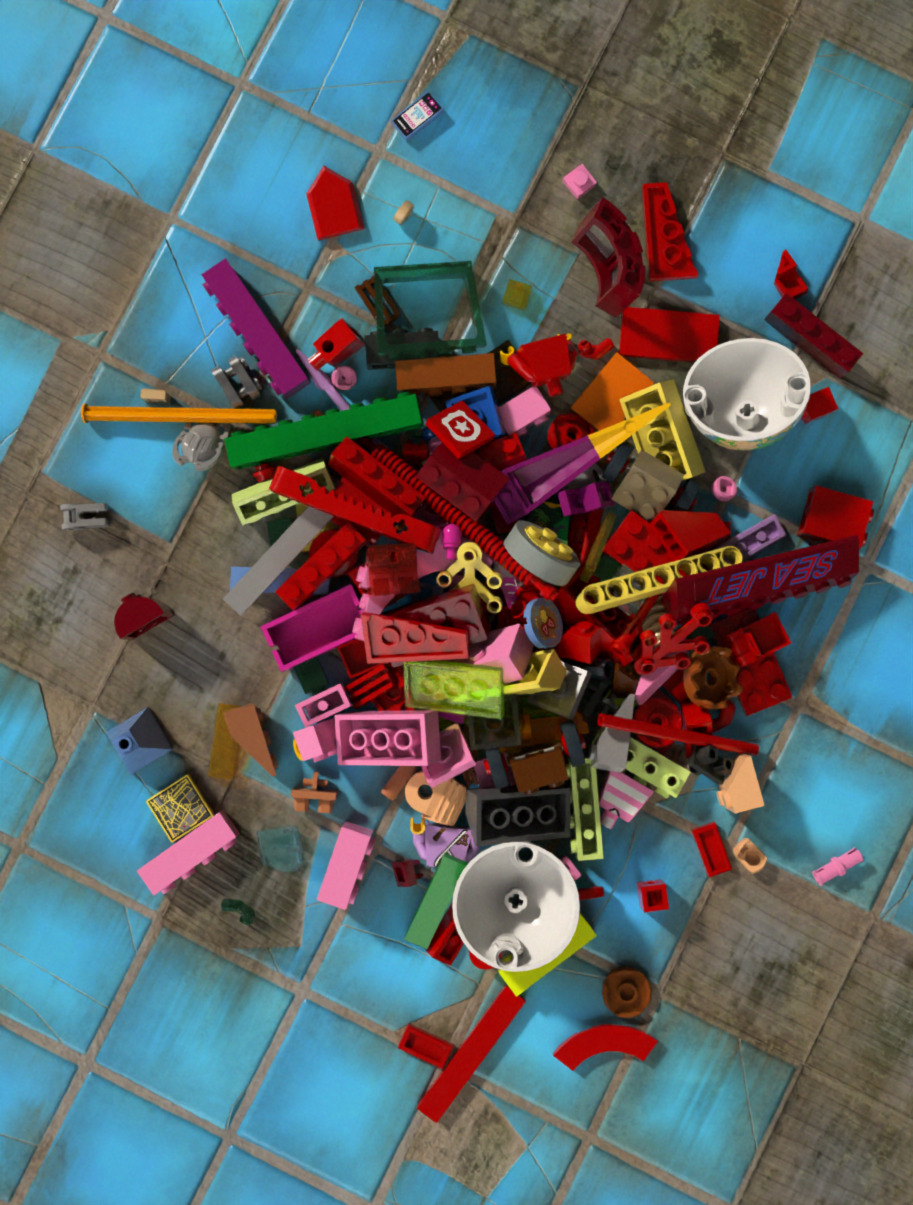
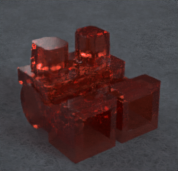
(392, 570)

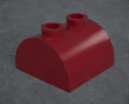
(139, 616)

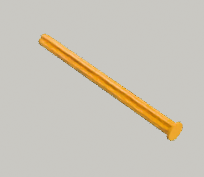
(175, 414)

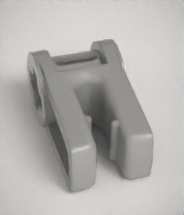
(74, 514)

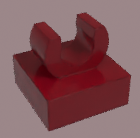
(405, 873)

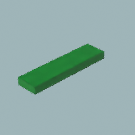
(435, 901)

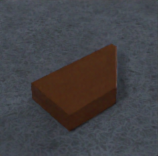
(623, 682)

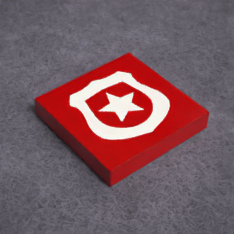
(460, 429)

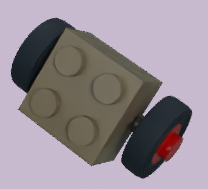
(648, 483)

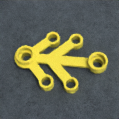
(470, 565)

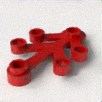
(648, 661)

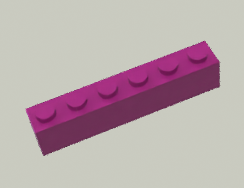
(255, 328)

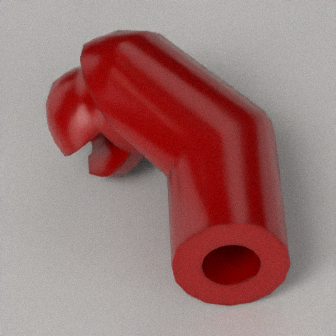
(593, 351)
(725, 717)

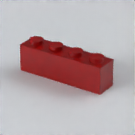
(375, 479)
(321, 566)

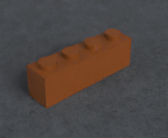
(446, 374)

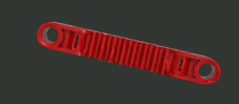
(291, 485)

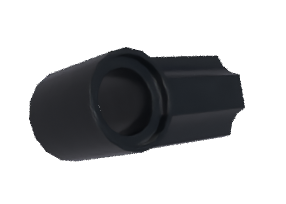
(600, 668)

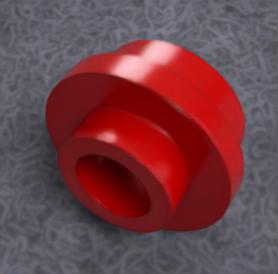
(264, 472)

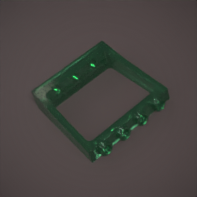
(427, 272)

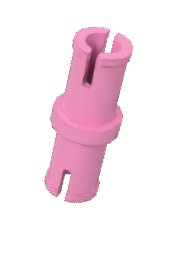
(837, 866)

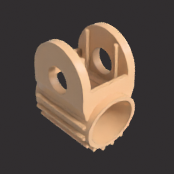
(443, 804)

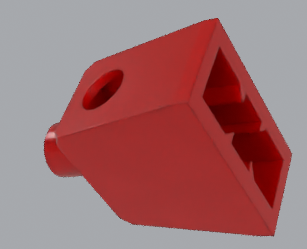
(343, 339)

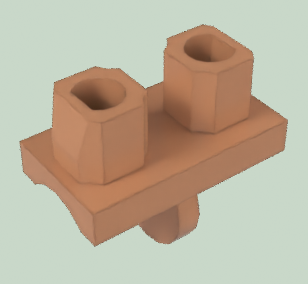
(303, 795)

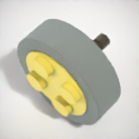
(541, 553)

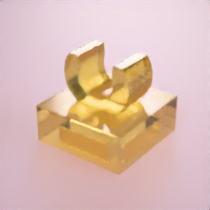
(517, 295)

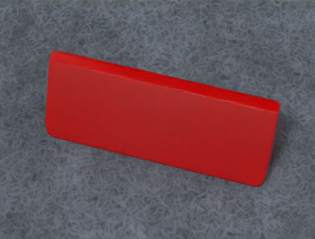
(583, 532)
(446, 940)

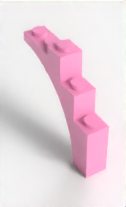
(426, 564)

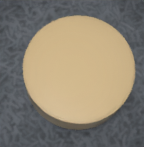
(403, 212)

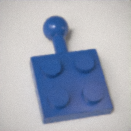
(483, 404)

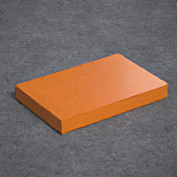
(601, 401)

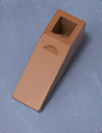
(247, 732)

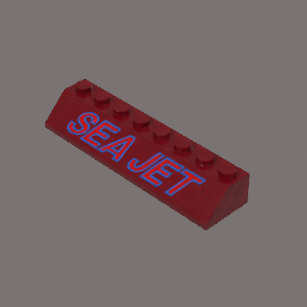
(765, 580)

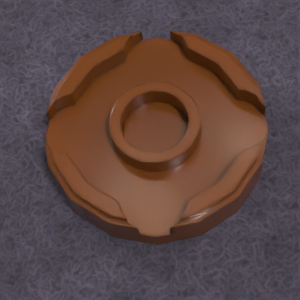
(626, 991)

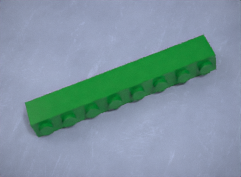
(324, 432)

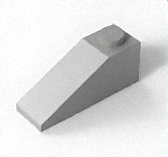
(612, 745)

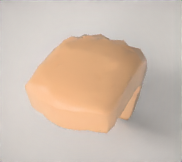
(749, 855)

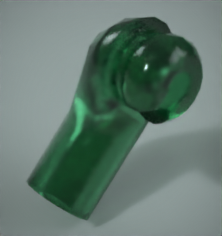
(240, 907)

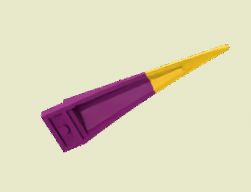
(547, 473)

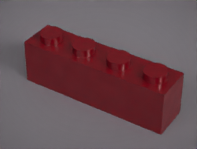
(813, 336)

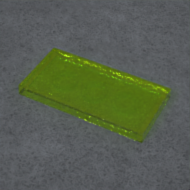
(454, 688)

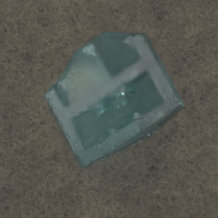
(281, 847)

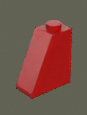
(688, 532)

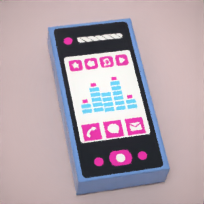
(417, 116)

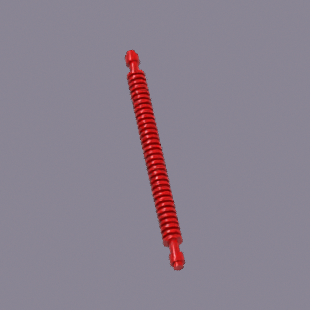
(473, 530)

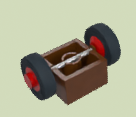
(538, 765)

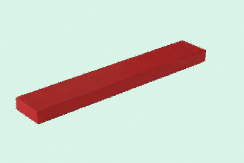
(470, 1054)

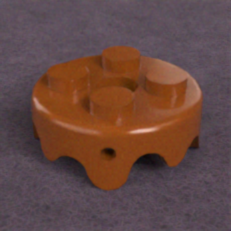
(723, 678)

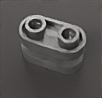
(238, 368)

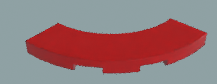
(604, 1039)

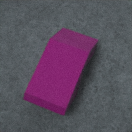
(586, 499)

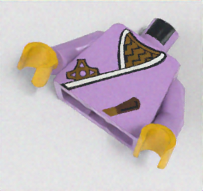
(436, 839)

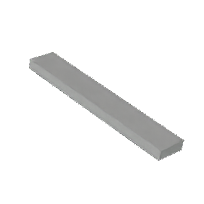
(276, 559)

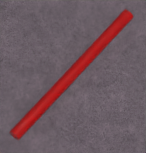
(677, 734)

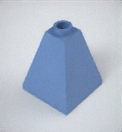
(139, 740)

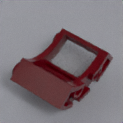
(614, 255)

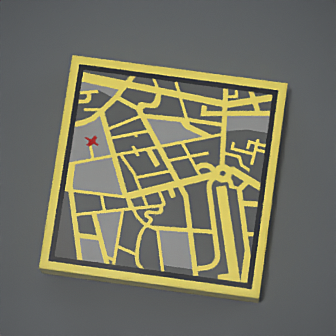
(180, 808)

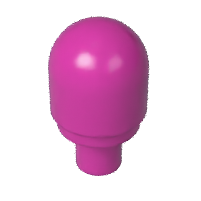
(451, 540)

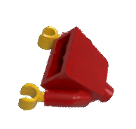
(544, 361)

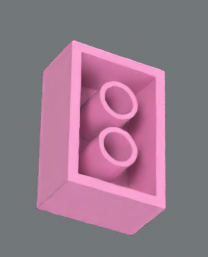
(346, 865)

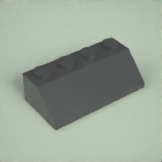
(511, 816)

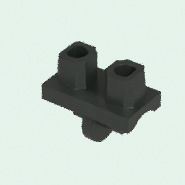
(589, 707)
(707, 762)

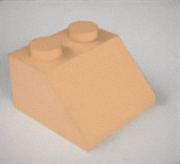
(740, 788)

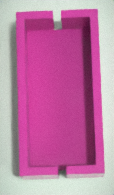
(313, 628)

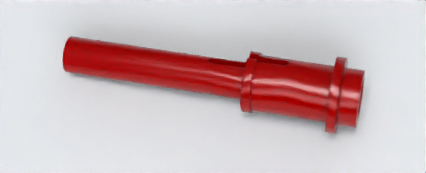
(624, 640)

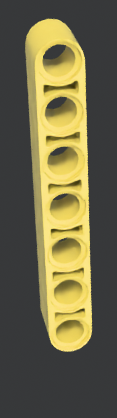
(647, 580)

